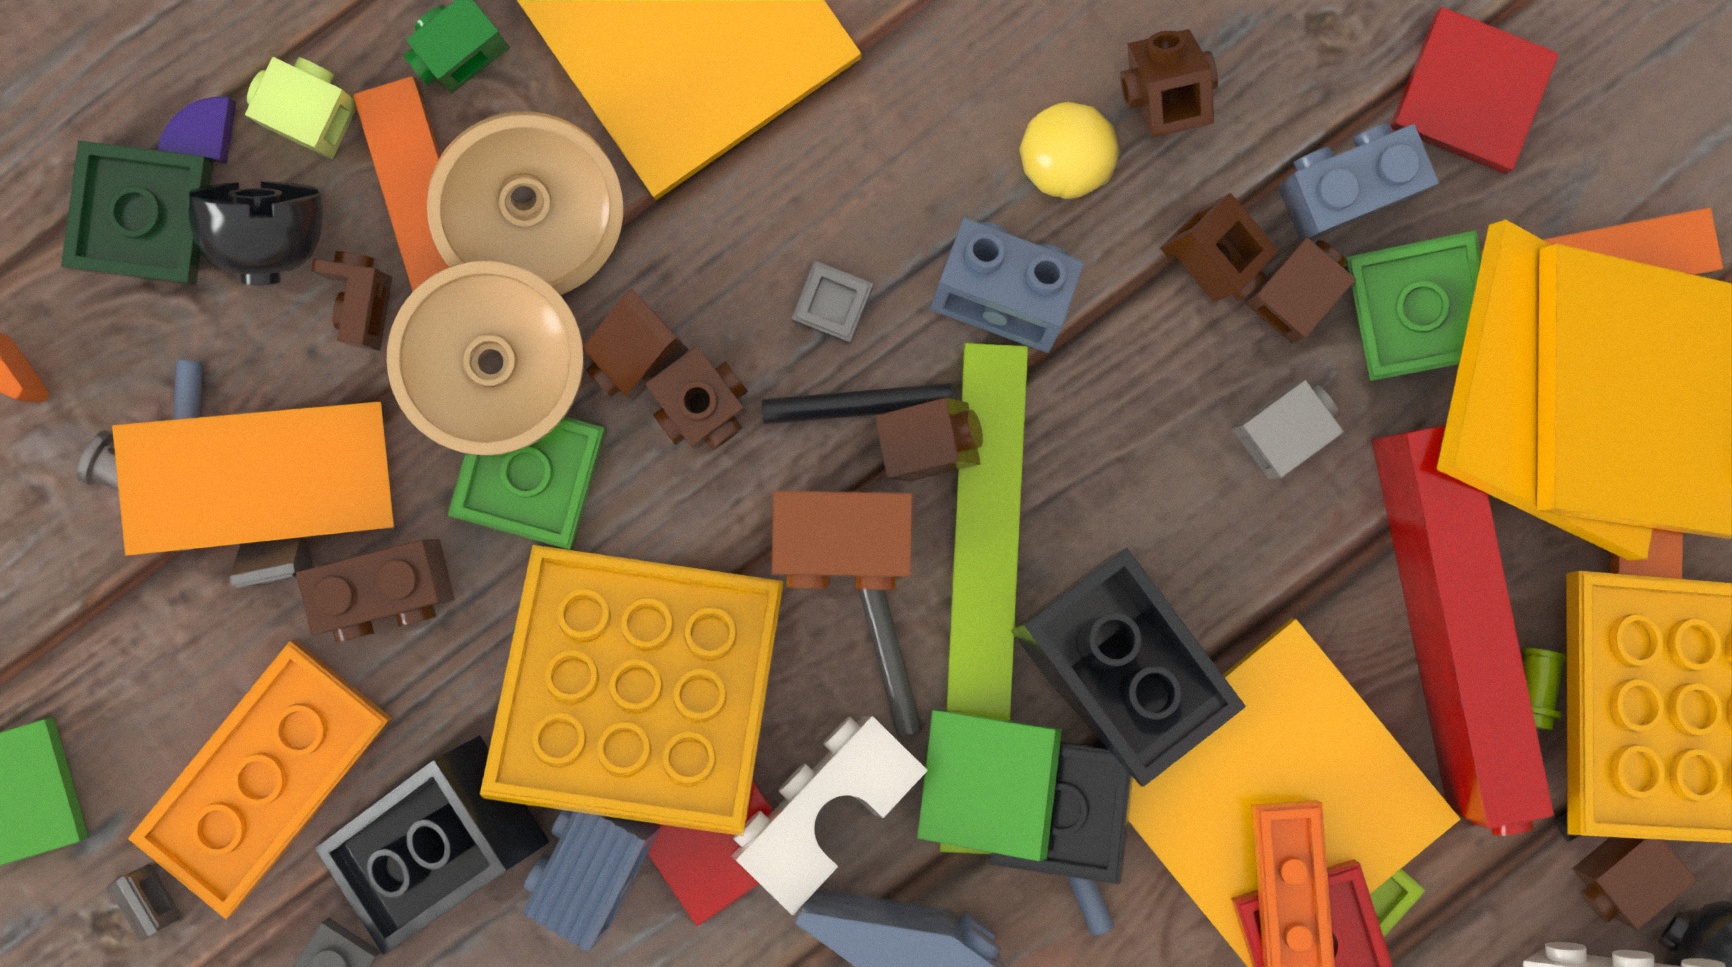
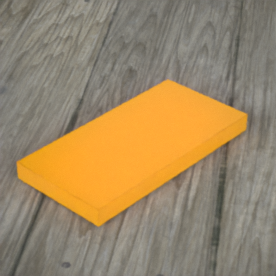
(252, 477)
(260, 779)

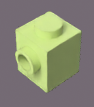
(301, 105)

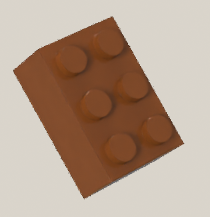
(843, 537)

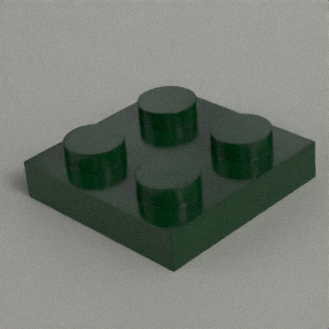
(133, 213)

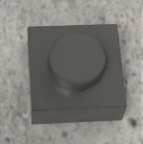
(337, 947)

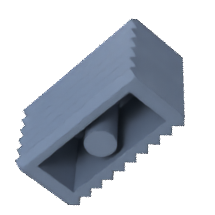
(587, 874)

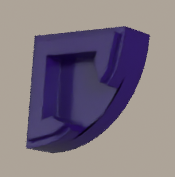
(201, 129)

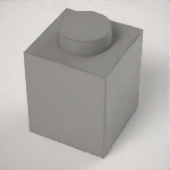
(1289, 428)

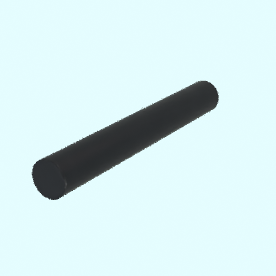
(850, 403)

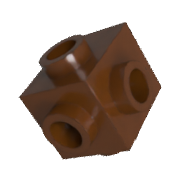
(1170, 82)
(678, 387)

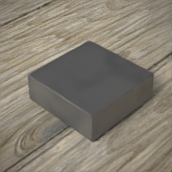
(832, 302)

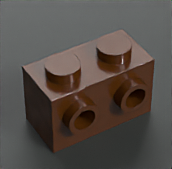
(375, 586)

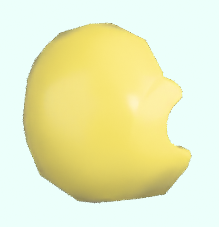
(1069, 150)

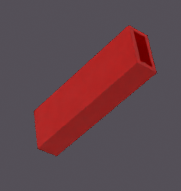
(1462, 637)

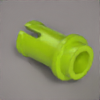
(1543, 679)

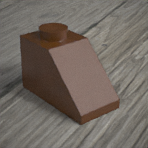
(631, 347)

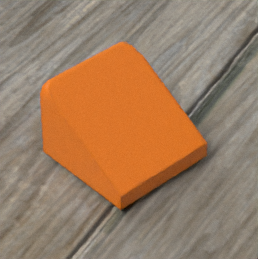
(17, 375)

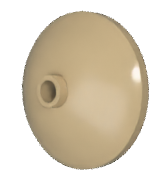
(559, 232)
(440, 349)

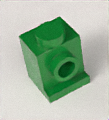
(453, 44)

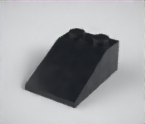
(1129, 667)
(428, 846)

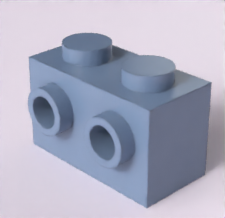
(1357, 183)
(1007, 284)

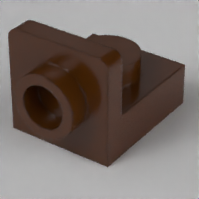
(363, 306)

